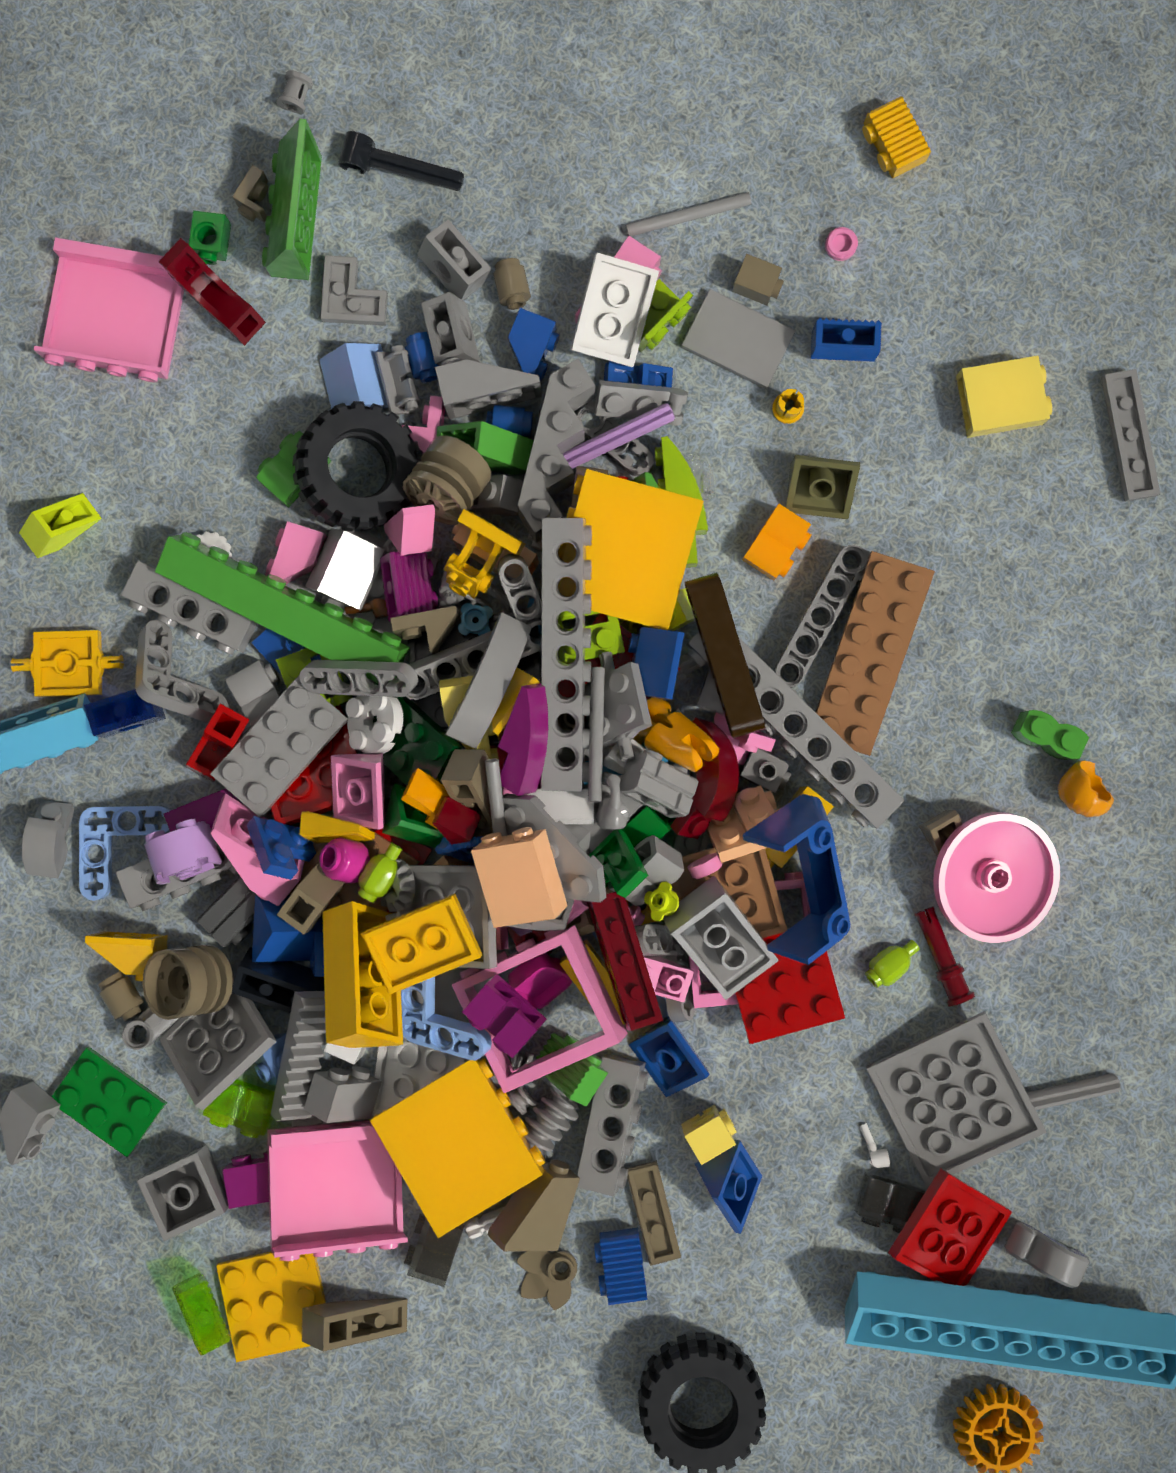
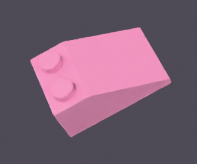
(234, 839)

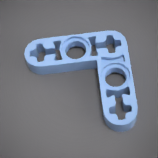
(103, 837)
(425, 1016)

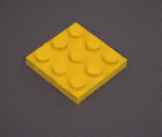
(267, 1302)

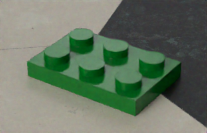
(108, 1101)

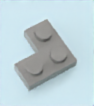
(343, 300)

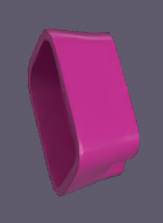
(539, 980)

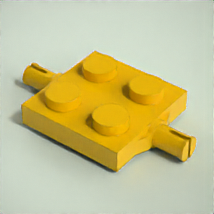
(67, 663)

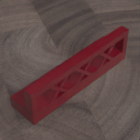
(624, 962)

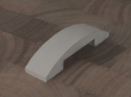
(489, 681)

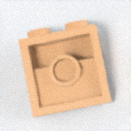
(748, 810)

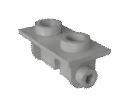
(399, 391)

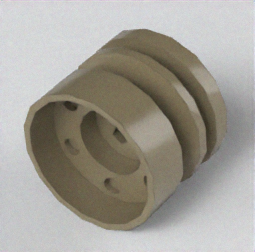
(448, 477)
(187, 981)

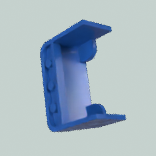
(806, 825)

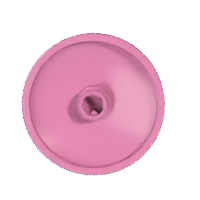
(996, 877)

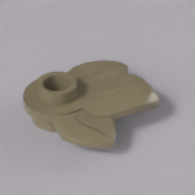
(544, 1279)

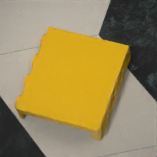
(636, 547)
(459, 1145)

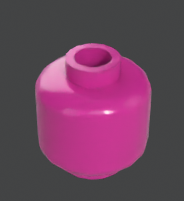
(344, 860)

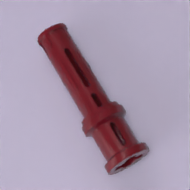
(948, 970)

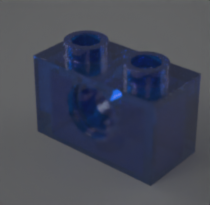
(121, 714)

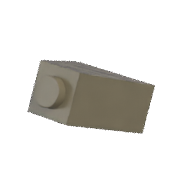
(537, 1212)

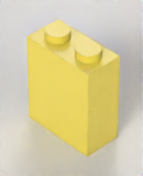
(1003, 396)

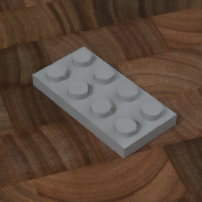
(279, 747)

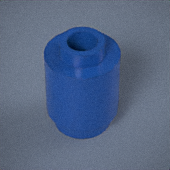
(421, 357)
(511, 419)

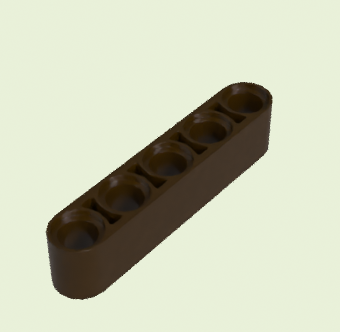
(725, 655)

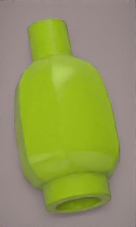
(379, 874)
(891, 964)

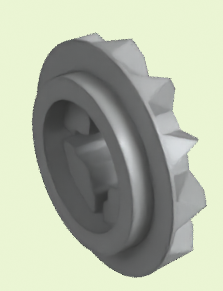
(404, 889)

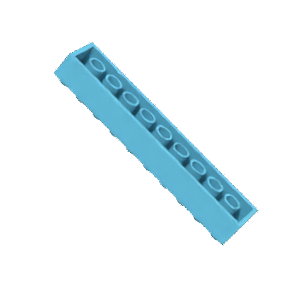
(1012, 1329)

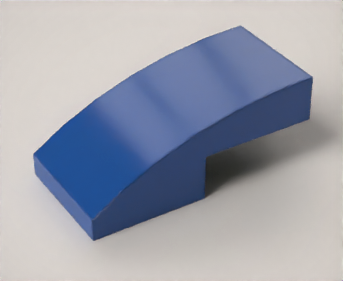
(644, 374)

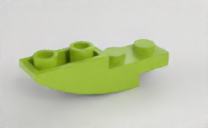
(680, 480)

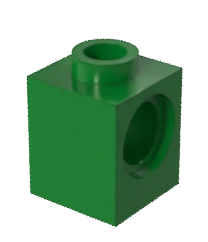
(210, 224)

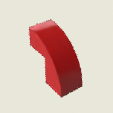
(217, 741)

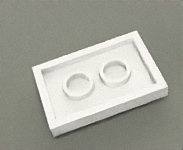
(614, 310)

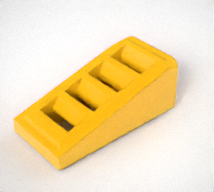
(323, 829)

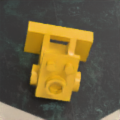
(465, 578)

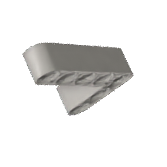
(829, 605)
(458, 654)

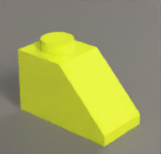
(58, 524)

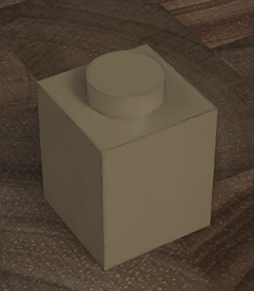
(758, 280)

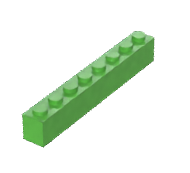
(274, 604)

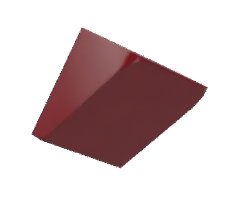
(456, 821)

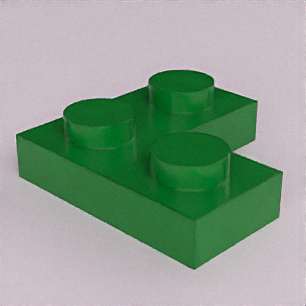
(620, 862)

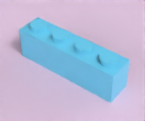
(45, 733)

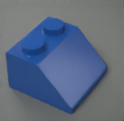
(658, 659)

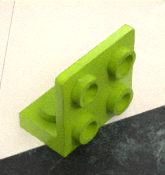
(663, 310)

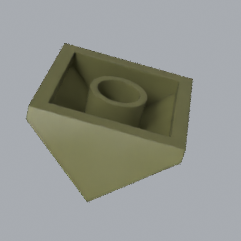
(821, 486)

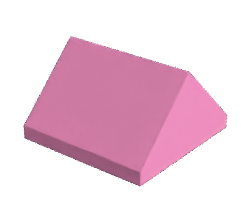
(359, 789)

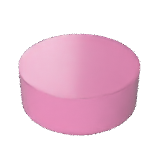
(841, 244)
(705, 866)

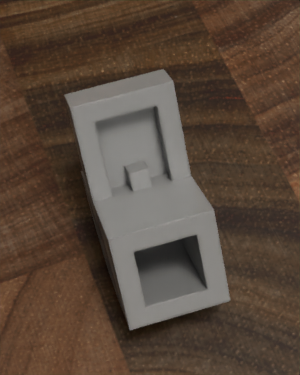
(44, 839)

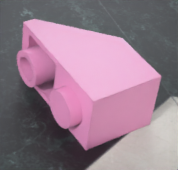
(296, 552)
(669, 978)

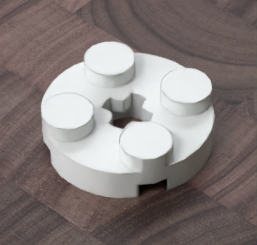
(374, 737)

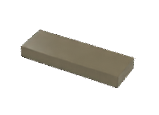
(653, 1213)

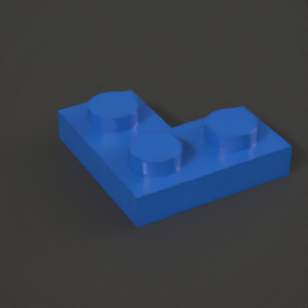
(279, 846)

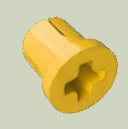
(795, 412)

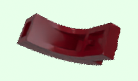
(211, 292)
(715, 788)

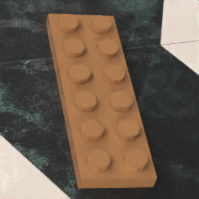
(873, 649)

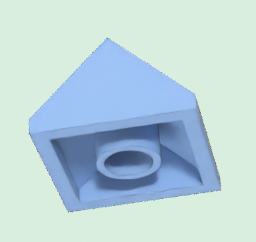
(353, 375)

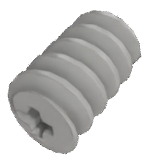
(550, 1120)

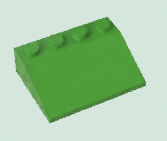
(293, 204)

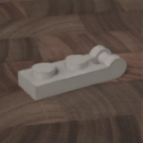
(633, 400)

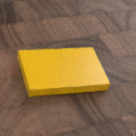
(422, 944)

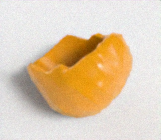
(1084, 790)

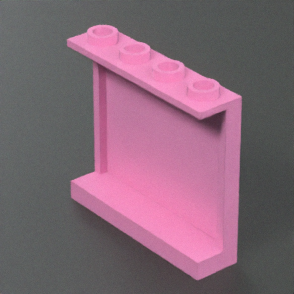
(111, 311)
(332, 1190)

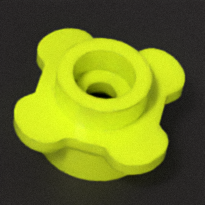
(669, 904)

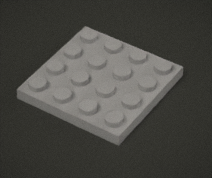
(956, 1098)

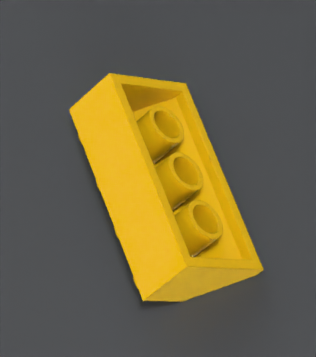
(356, 999)

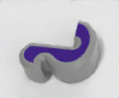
(1047, 1255)

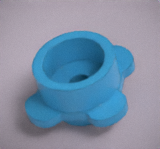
(473, 611)

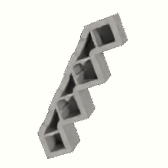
(555, 434)

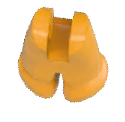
(676, 737)

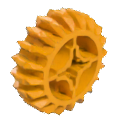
(972, 1425)

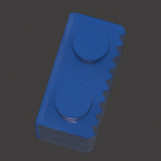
(846, 340)
(622, 1266)

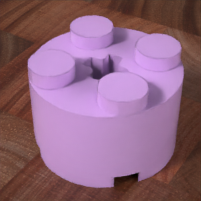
(182, 852)

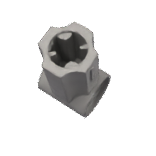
(152, 1023)

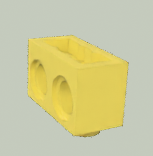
(709, 1133)

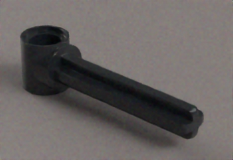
(360, 154)

